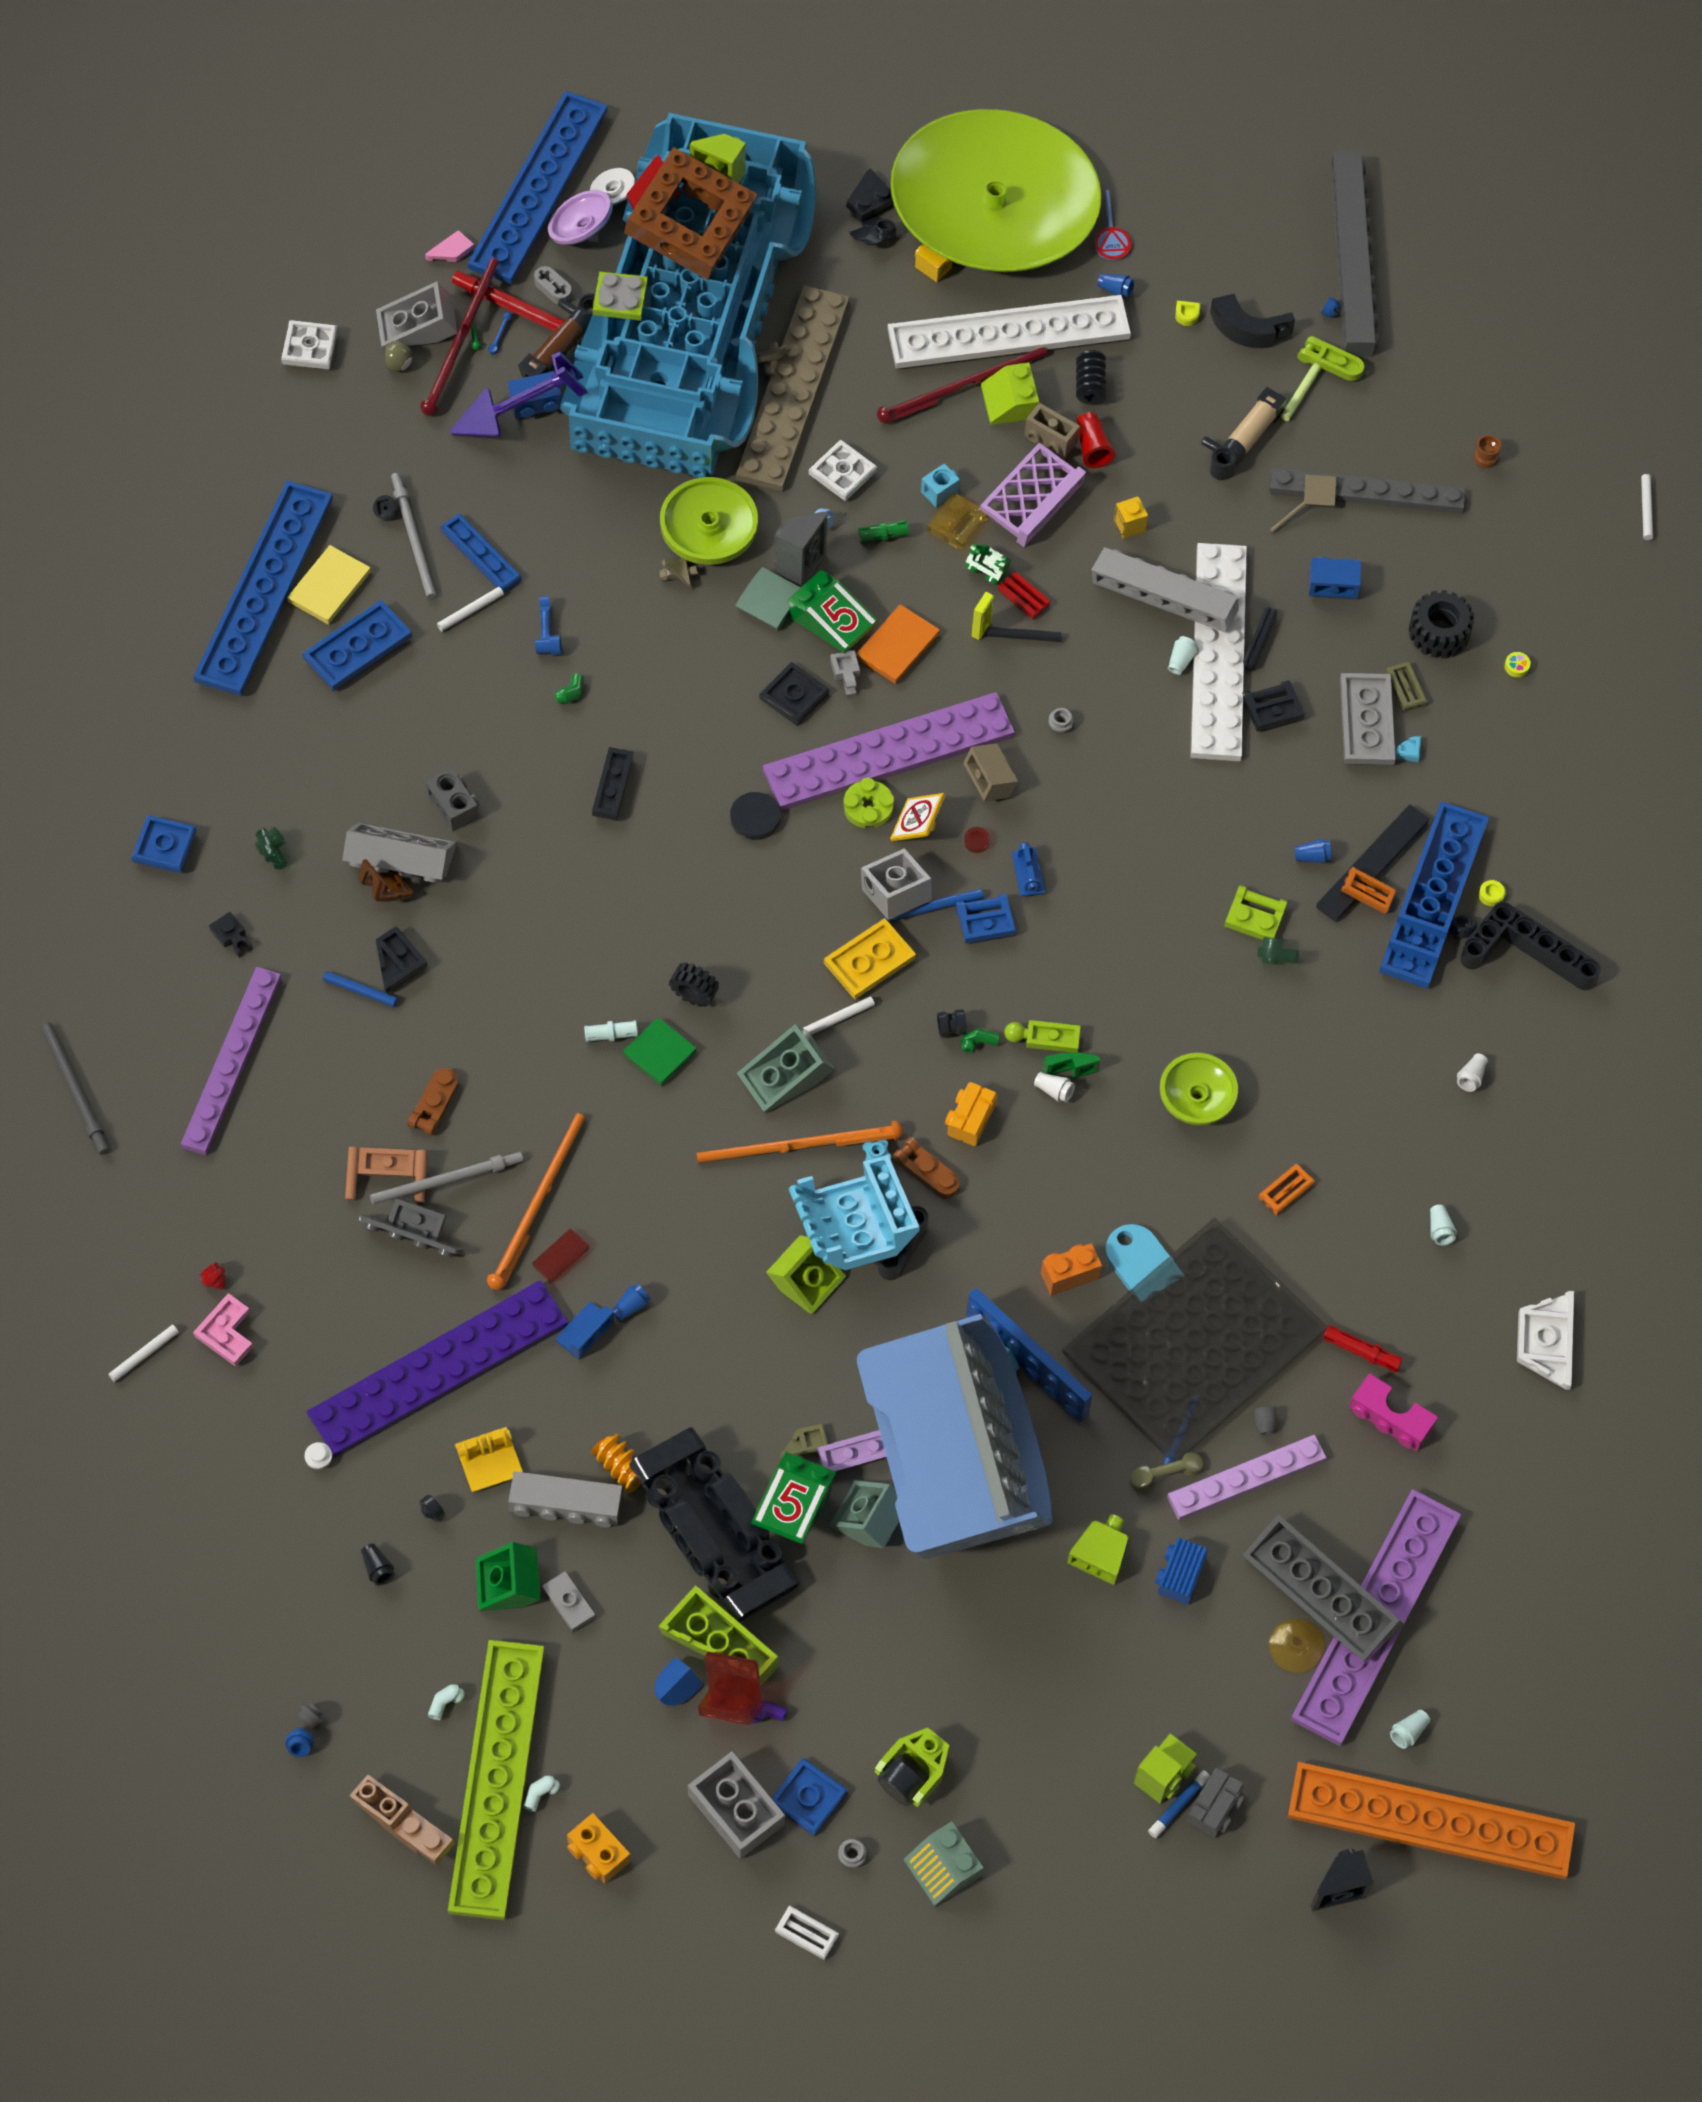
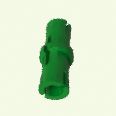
(883, 531)

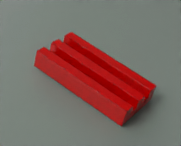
(1026, 592)

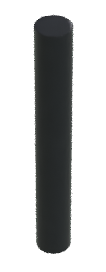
(1024, 634)

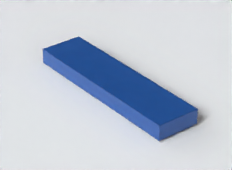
(480, 553)

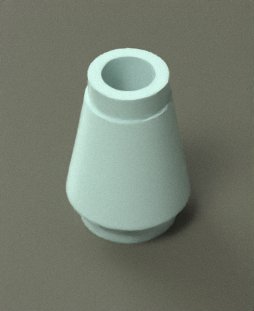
(1182, 654)
(1442, 1226)
(1409, 1729)

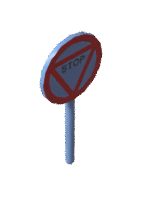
(1112, 242)

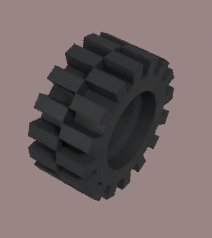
(694, 984)

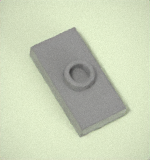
(568, 1601)

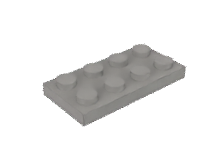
(1367, 718)

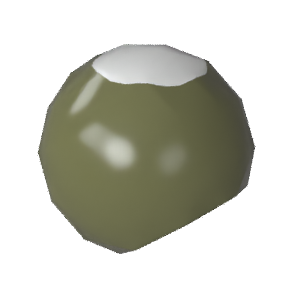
(397, 356)

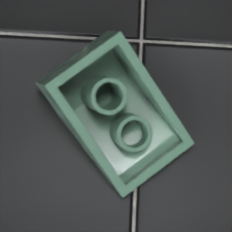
(785, 1069)

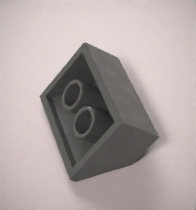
(801, 547)

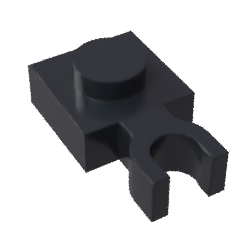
(230, 931)

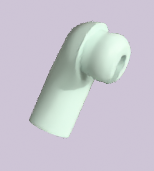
(443, 1697)
(539, 1788)

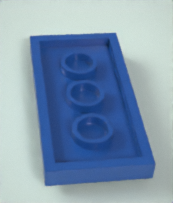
(357, 645)

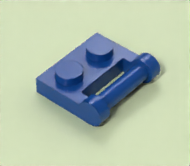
(987, 924)

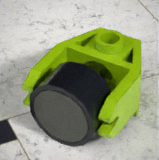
(900, 1779)

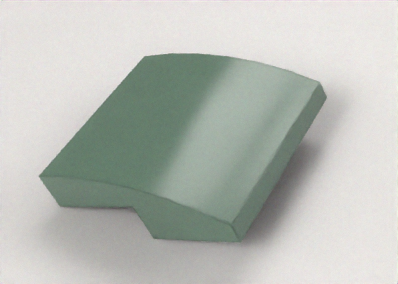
(767, 598)

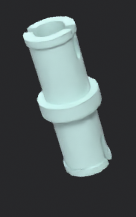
(611, 1031)

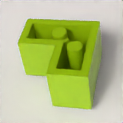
(1164, 1769)

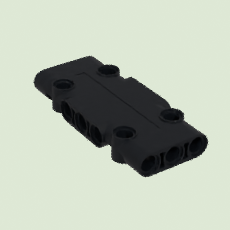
(713, 1524)

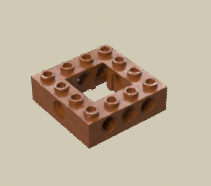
(676, 241)

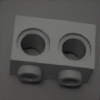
(448, 801)

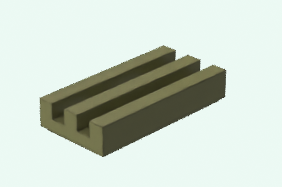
(1421, 701)

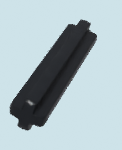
(1259, 638)

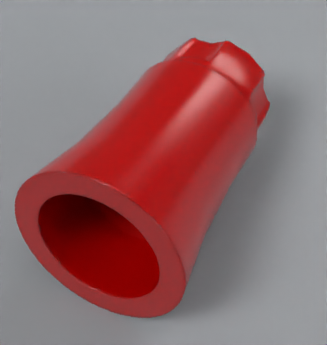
(1094, 442)

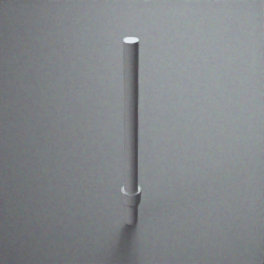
(402, 497)
(494, 1164)

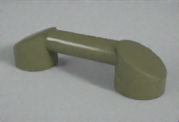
(1142, 1476)

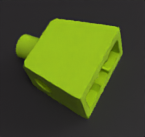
(1101, 1549)

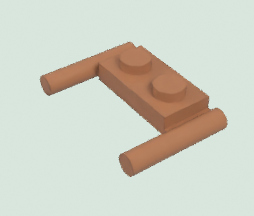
(386, 1164)

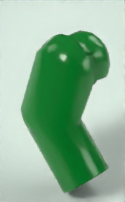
(571, 692)
(977, 1036)

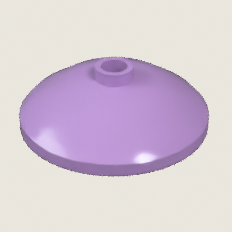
(580, 217)

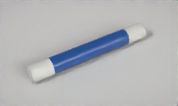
(1179, 1804)

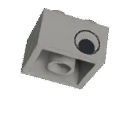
(896, 884)

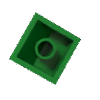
(507, 1577)

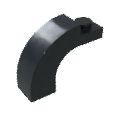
(1246, 329)

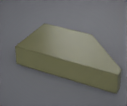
(806, 1440)

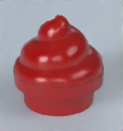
(213, 1276)

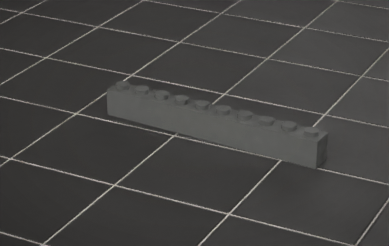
(1353, 253)

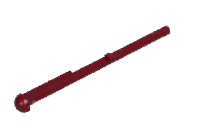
(929, 399)
(429, 407)

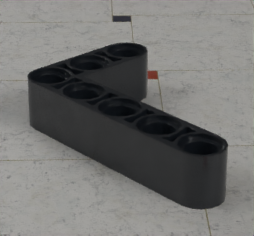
(1529, 944)

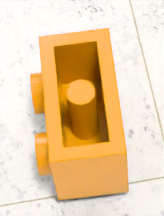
(598, 1849)

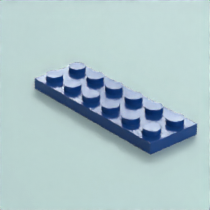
(1033, 1359)

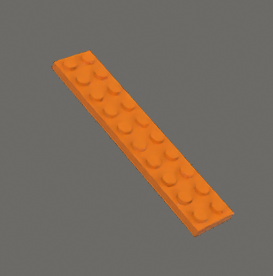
(1431, 1820)

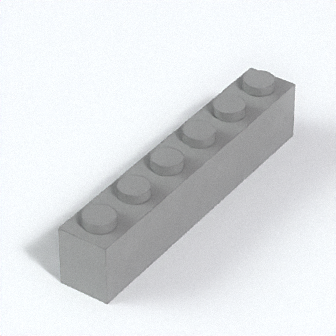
(1165, 589)

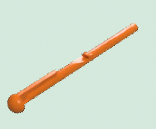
(840, 1139)
(499, 1279)

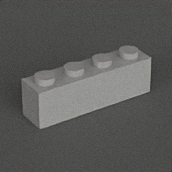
(565, 1499)

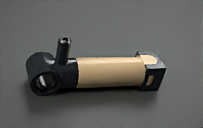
(1267, 410)

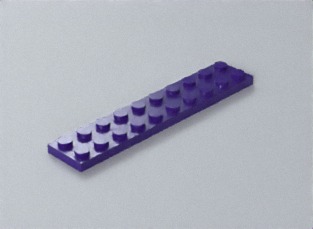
(437, 1368)

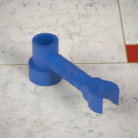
(548, 642)

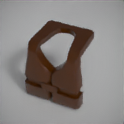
(385, 886)

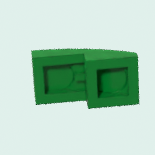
(1079, 1064)

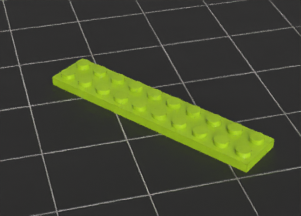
(496, 1780)

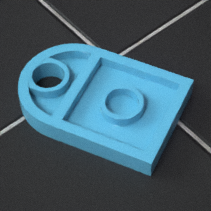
(1137, 1259)

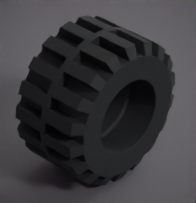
(1440, 640)

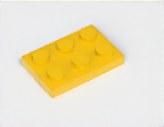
(869, 958)

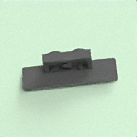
(414, 1223)

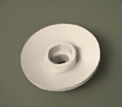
(615, 183)

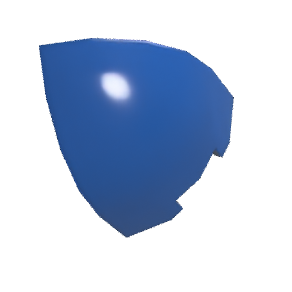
(676, 1683)

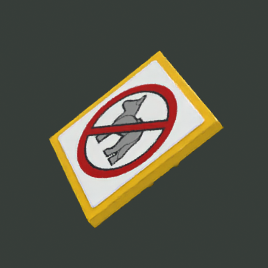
(918, 817)

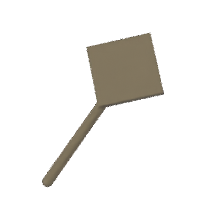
(1318, 491)

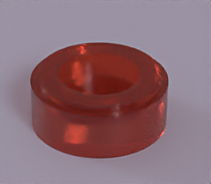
(976, 839)

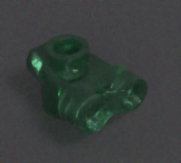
(268, 846)
(1273, 950)

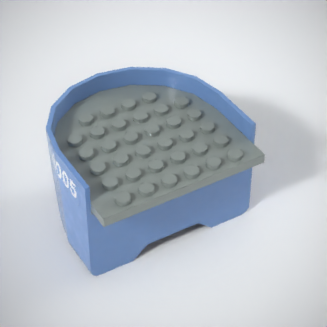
(956, 1437)

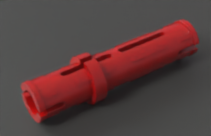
(1366, 1350)

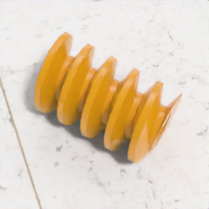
(617, 1461)

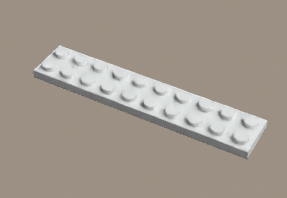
(1008, 331)
(1219, 660)

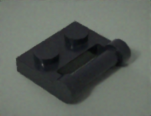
(1276, 711)

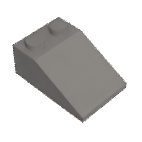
(418, 317)

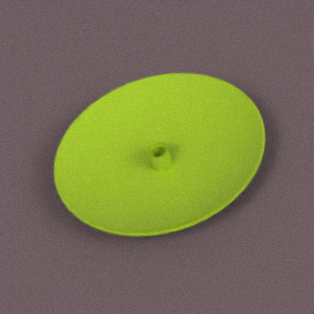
(995, 190)

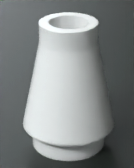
(1472, 1073)
(1055, 1086)

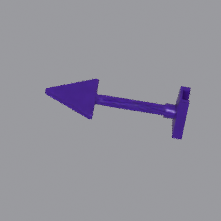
(482, 414)

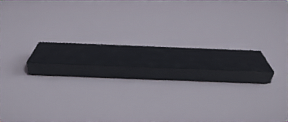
(1375, 859)

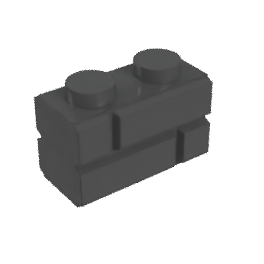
(1215, 1803)

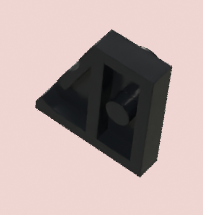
(869, 197)
(397, 958)

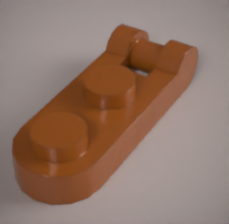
(434, 1100)
(927, 1169)

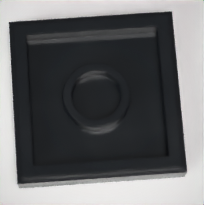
(794, 693)

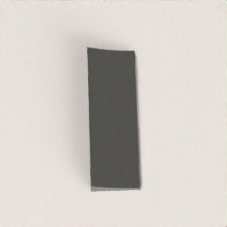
(1322, 1589)

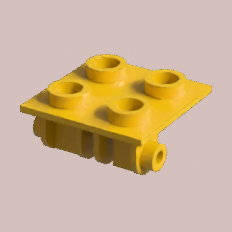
(488, 1459)

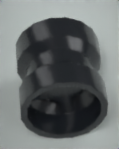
(951, 1023)

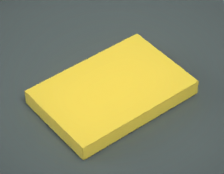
(329, 584)

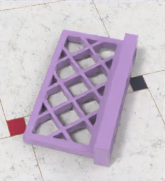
(1051, 502)

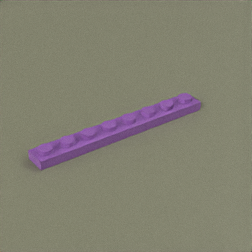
(231, 1061)

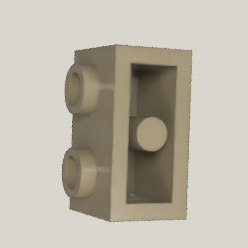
(1052, 430)
(990, 772)

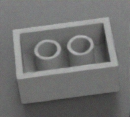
(736, 1805)

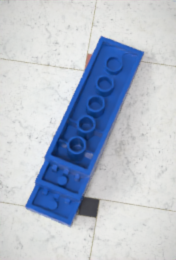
(1433, 895)

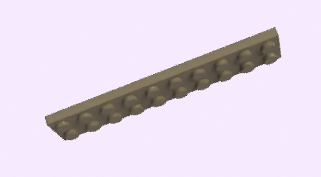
(792, 389)

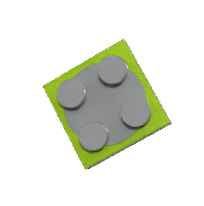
(620, 296)

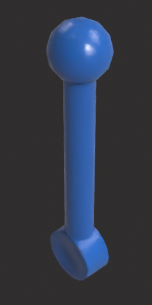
(493, 348)

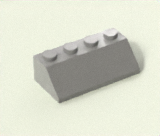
(398, 851)

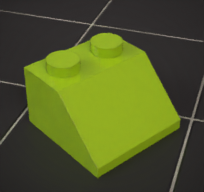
(722, 154)
(1010, 394)
(804, 1275)

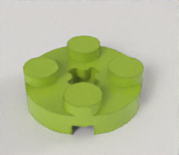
(870, 816)

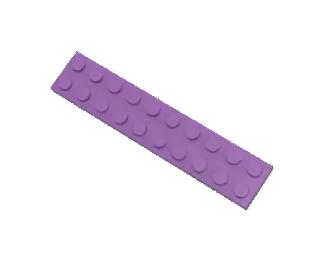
(888, 751)
(1396, 1582)

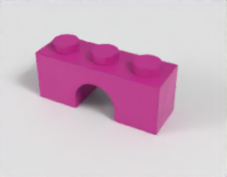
(1409, 1427)

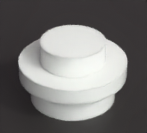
(318, 1455)

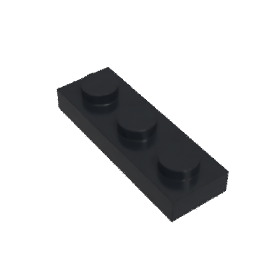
(612, 783)

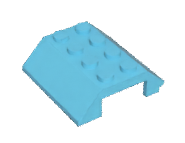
(857, 1218)

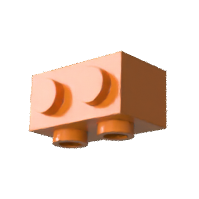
(1071, 1268)

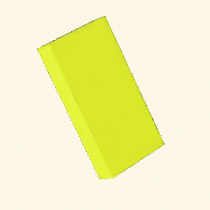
(982, 615)

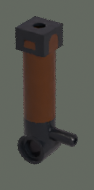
(562, 339)

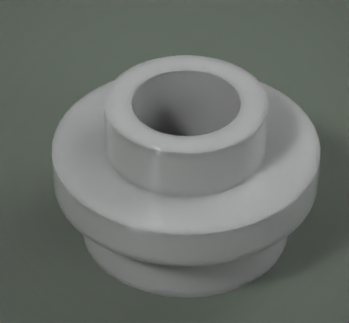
(1061, 714)
(852, 1844)

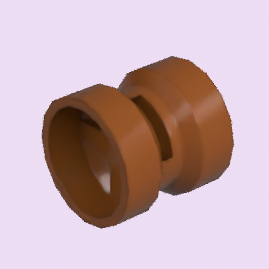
(1487, 451)

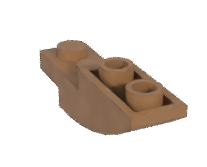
(401, 1820)

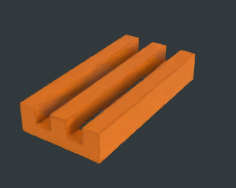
(1350, 883)
(1271, 1203)

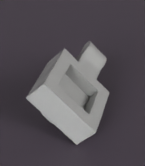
(846, 667)

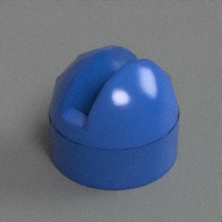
(1329, 306)

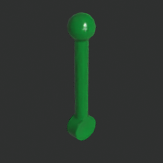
(475, 345)

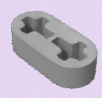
(550, 287)

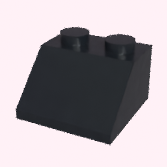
(1345, 1881)

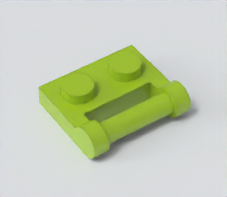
(1254, 921)

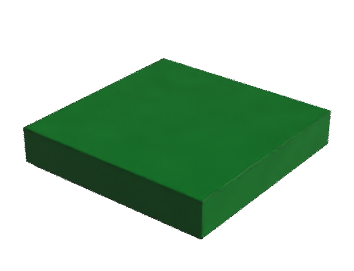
(659, 1051)

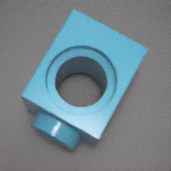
(937, 493)

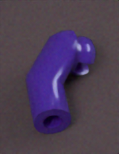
(770, 1710)

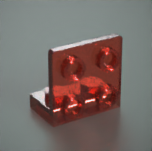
(733, 1689)

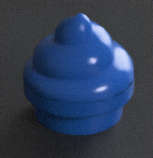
(299, 1742)

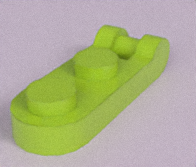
(1331, 359)

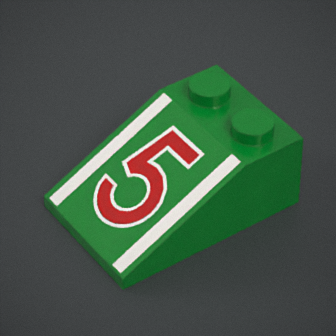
(830, 612)
(794, 1497)

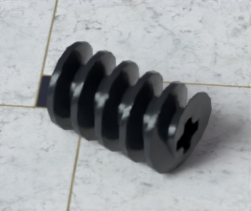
(1091, 377)

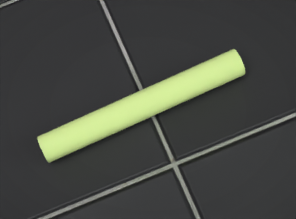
(1300, 392)

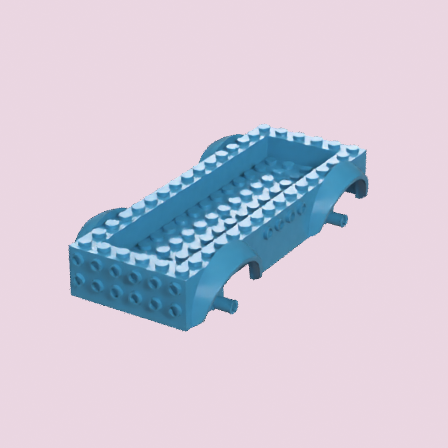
(692, 329)

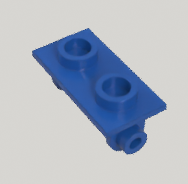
(1028, 870)

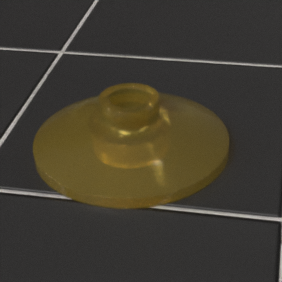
(1292, 1657)

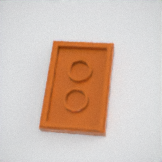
(897, 644)

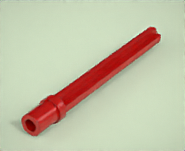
(508, 302)

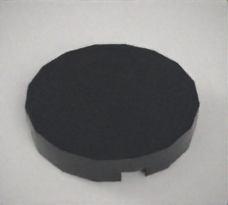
(755, 815)

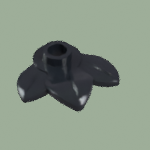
(874, 231)

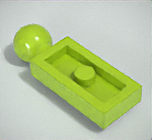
(1045, 1035)

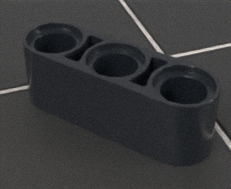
(906, 1253)

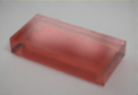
(560, 1255)

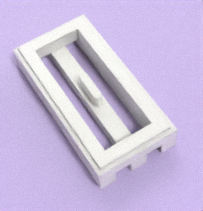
(822, 1953)

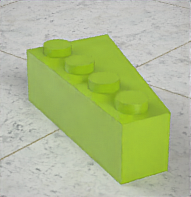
(707, 1627)

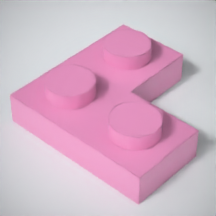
(219, 1330)

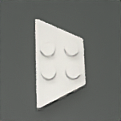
(1547, 1338)

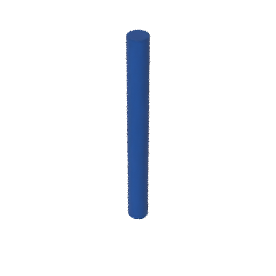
(941, 903)

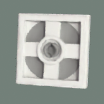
(309, 344)
(842, 470)

